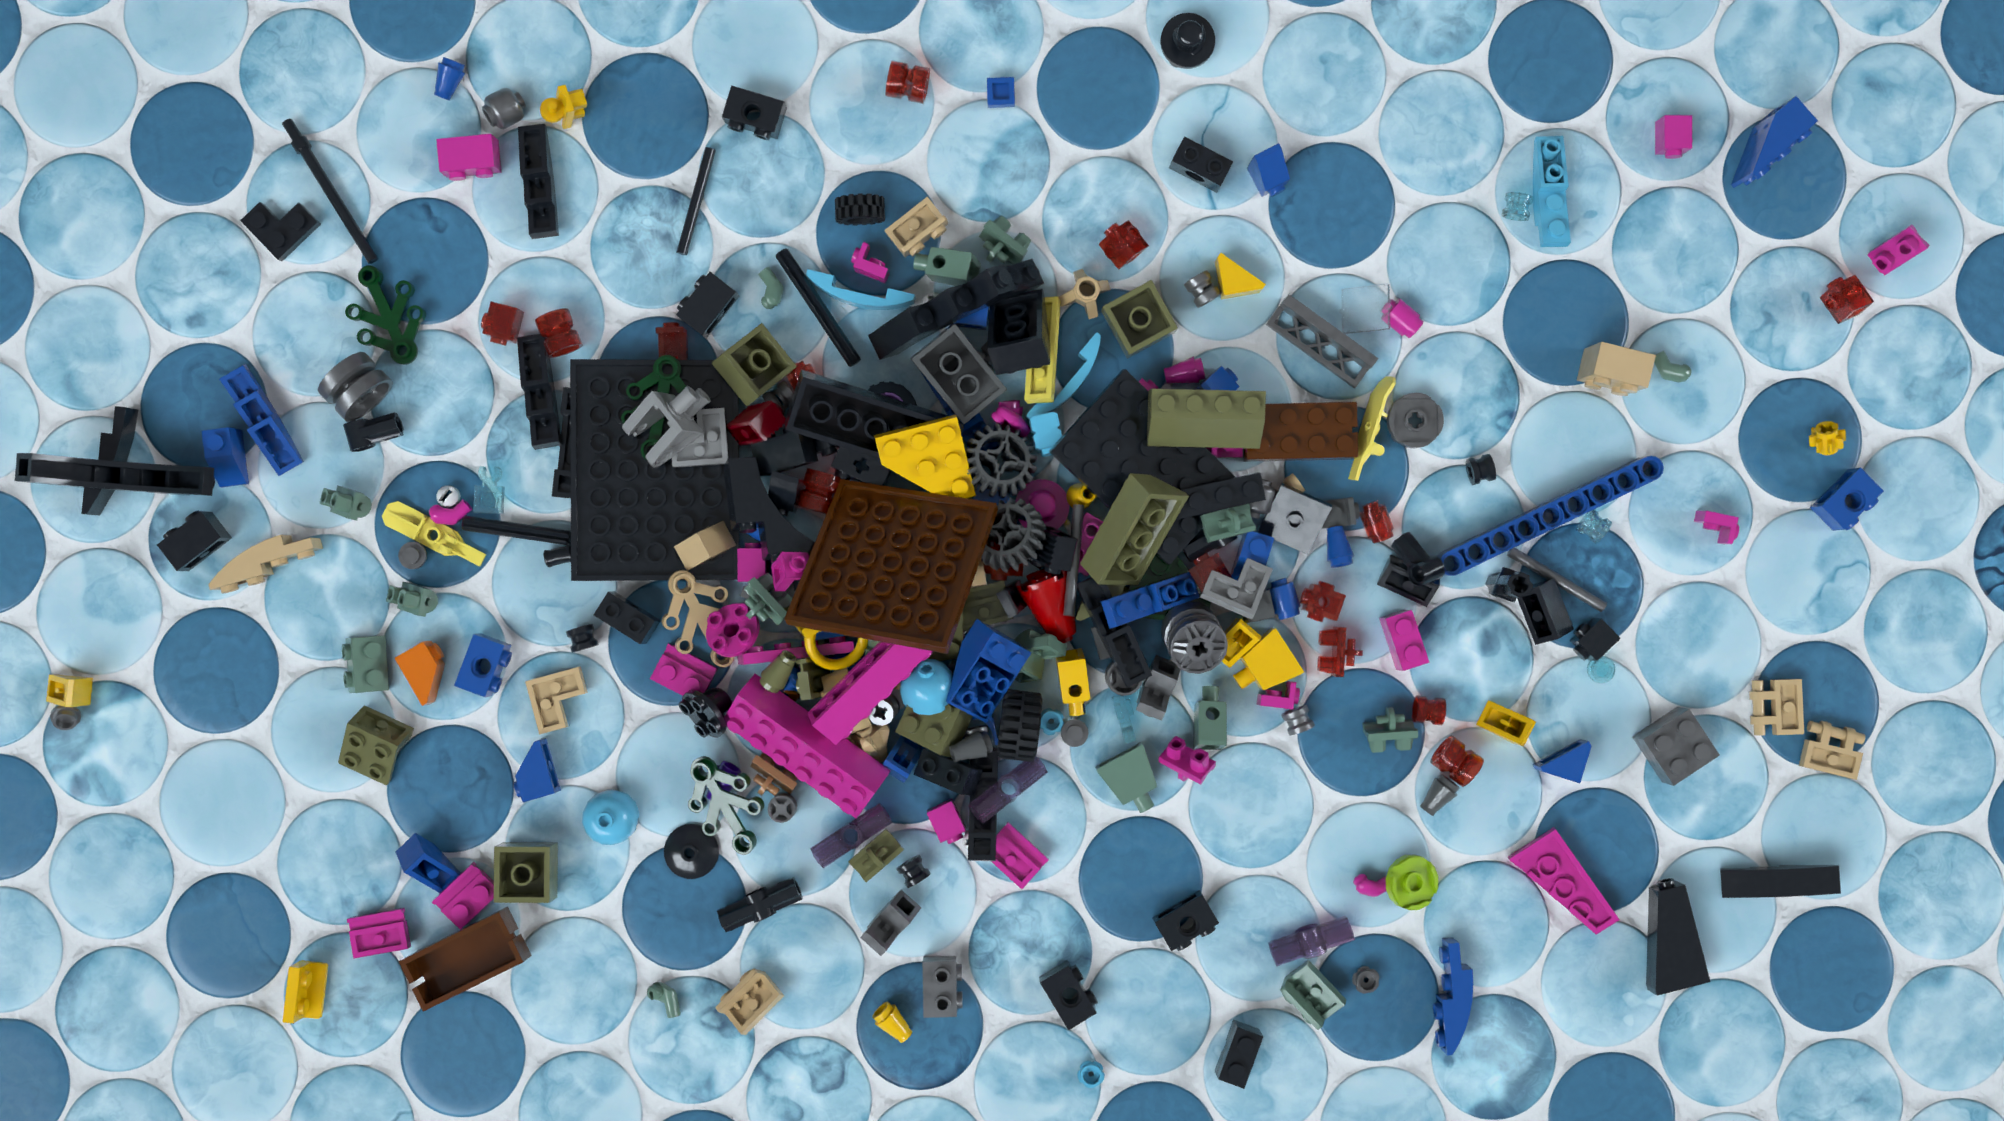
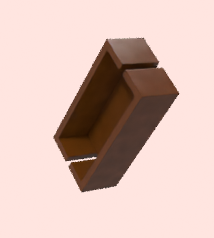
(1307, 432)
(465, 958)

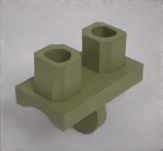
(876, 855)

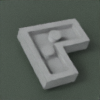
(711, 446)
(1238, 595)

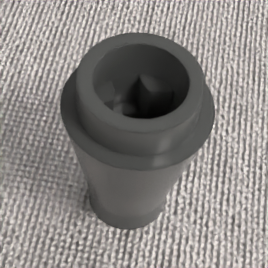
(974, 746)
(1439, 794)

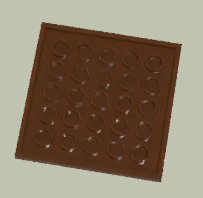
(892, 565)

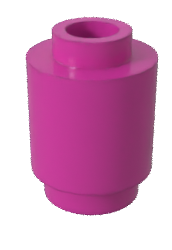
(1404, 318)

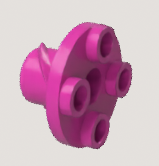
(1048, 500)
(731, 631)

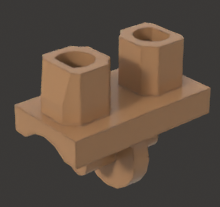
(765, 766)

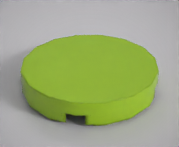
(1411, 882)

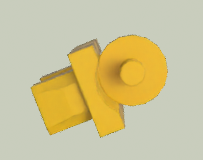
(566, 105)

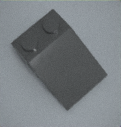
(958, 373)

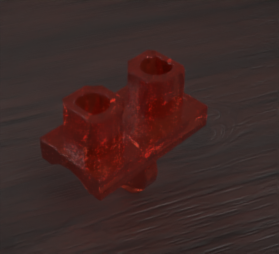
(1337, 639)

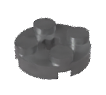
(1426, 432)

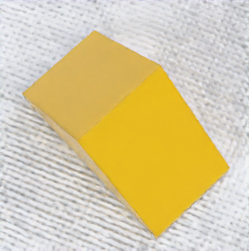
(1234, 279)
(1240, 641)
(69, 690)
(1506, 723)

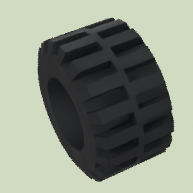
(1019, 725)

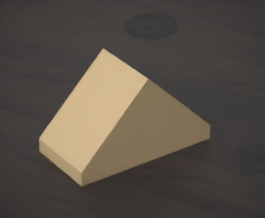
(705, 545)

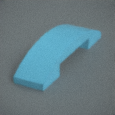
(894, 298)
(1088, 355)

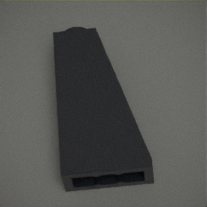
(1673, 941)

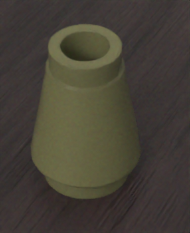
(778, 671)

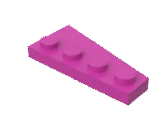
(757, 655)
(1558, 871)

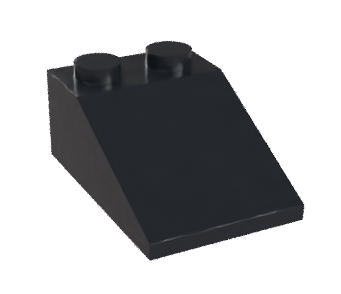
(1019, 333)

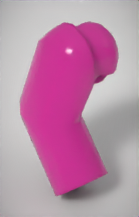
(1015, 420)
(449, 516)
(1370, 887)

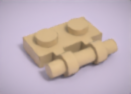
(1786, 707)
(1829, 758)

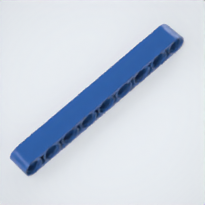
(1561, 514)

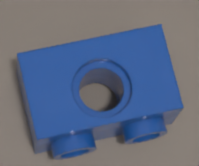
(1832, 505)
(472, 677)

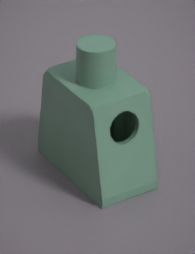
(957, 269)
(1210, 733)
(1130, 777)

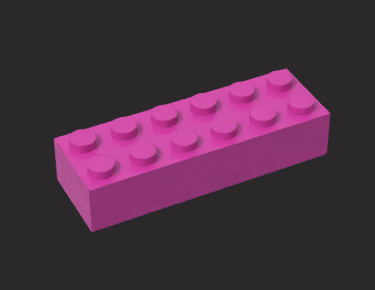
(787, 736)

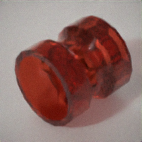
(1429, 710)

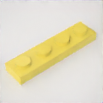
(1041, 381)

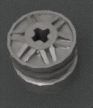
(1194, 637)

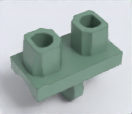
(1001, 244)
(346, 502)
(1227, 523)
(413, 598)
(763, 603)
(1390, 727)

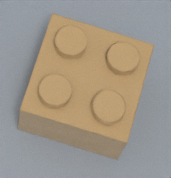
(1615, 368)

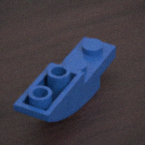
(1149, 599)
(1453, 1007)

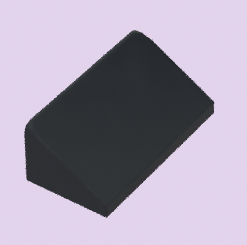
(1395, 579)

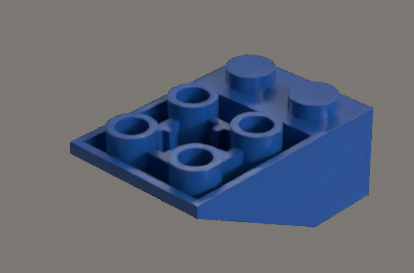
(1773, 139)
(985, 670)

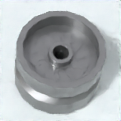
(355, 386)

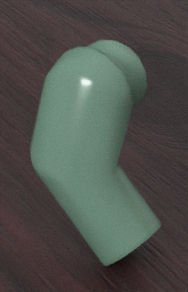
(773, 290)
(667, 995)

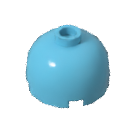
(927, 687)
(610, 817)

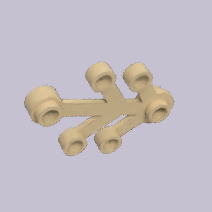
(697, 612)

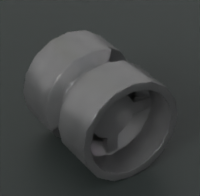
(1116, 683)

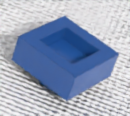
(1000, 92)

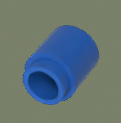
(1284, 598)

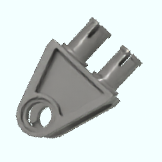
(679, 412)

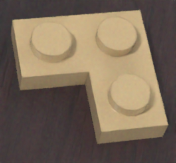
(547, 696)

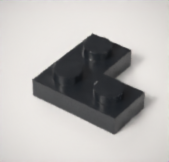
(282, 235)

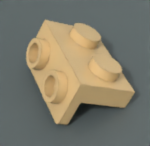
(917, 227)
(750, 1000)

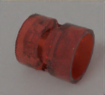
(898, 78)
(557, 328)
(818, 490)
(1461, 764)

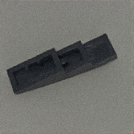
(538, 181)
(539, 392)
(112, 448)
(1118, 640)
(1780, 881)

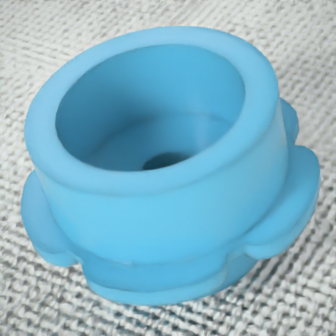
(1057, 716)
(1091, 1081)

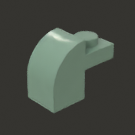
(1041, 648)

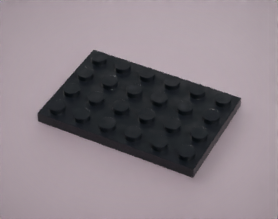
(1112, 443)

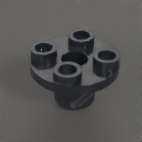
(1187, 40)
(707, 710)

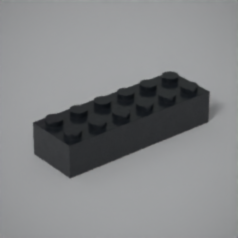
(849, 414)

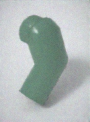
(1671, 371)

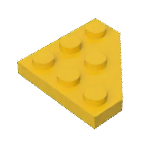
(929, 456)

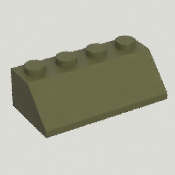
(1205, 418)
(1133, 530)

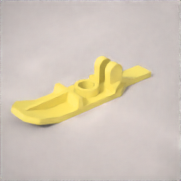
(1371, 426)
(419, 526)

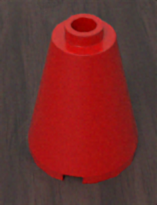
(1045, 598)

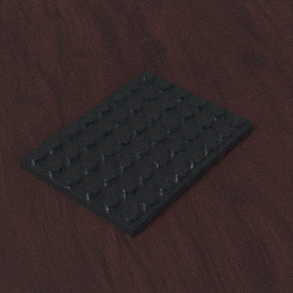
(621, 506)

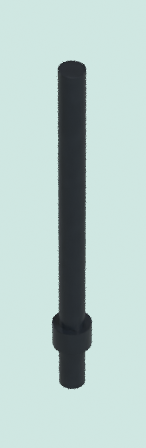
(303, 147)

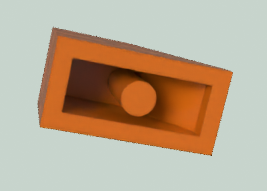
(423, 670)

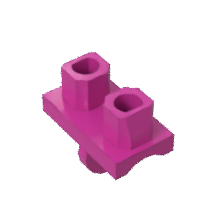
(1897, 250)
(1186, 761)

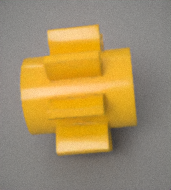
(1827, 438)

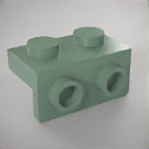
(365, 664)
(1312, 994)

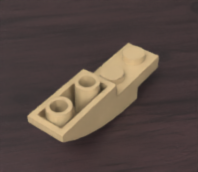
(259, 560)

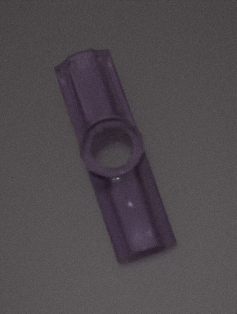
(995, 799)
(837, 845)
(1311, 941)

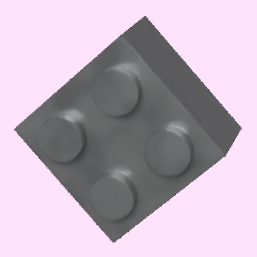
(1675, 746)

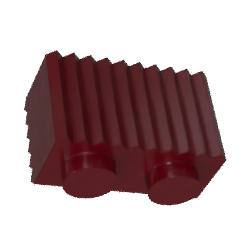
(756, 423)

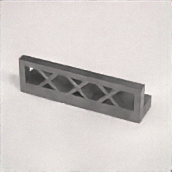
(1328, 333)

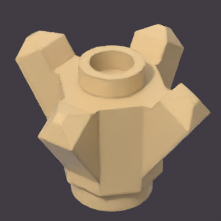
(1085, 292)
(872, 741)

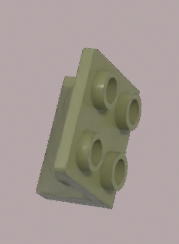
(373, 744)

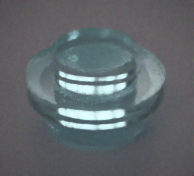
(1601, 670)

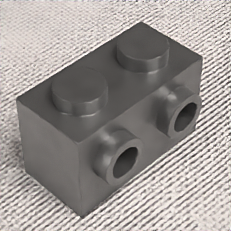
(940, 986)

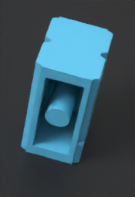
(1044, 432)

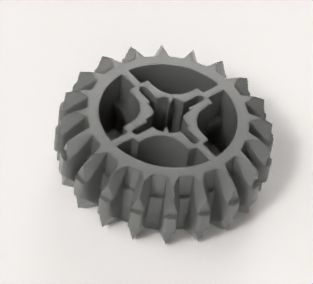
(1022, 463)
(1015, 542)

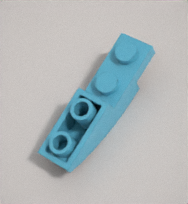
(1549, 191)

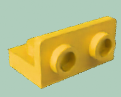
(305, 991)

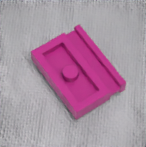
(683, 671)
(1017, 856)
(466, 895)
(378, 933)

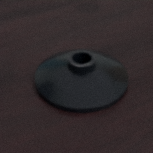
(705, 851)

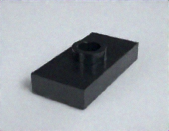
(1011, 599)

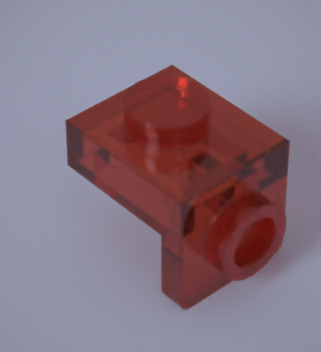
(672, 340)

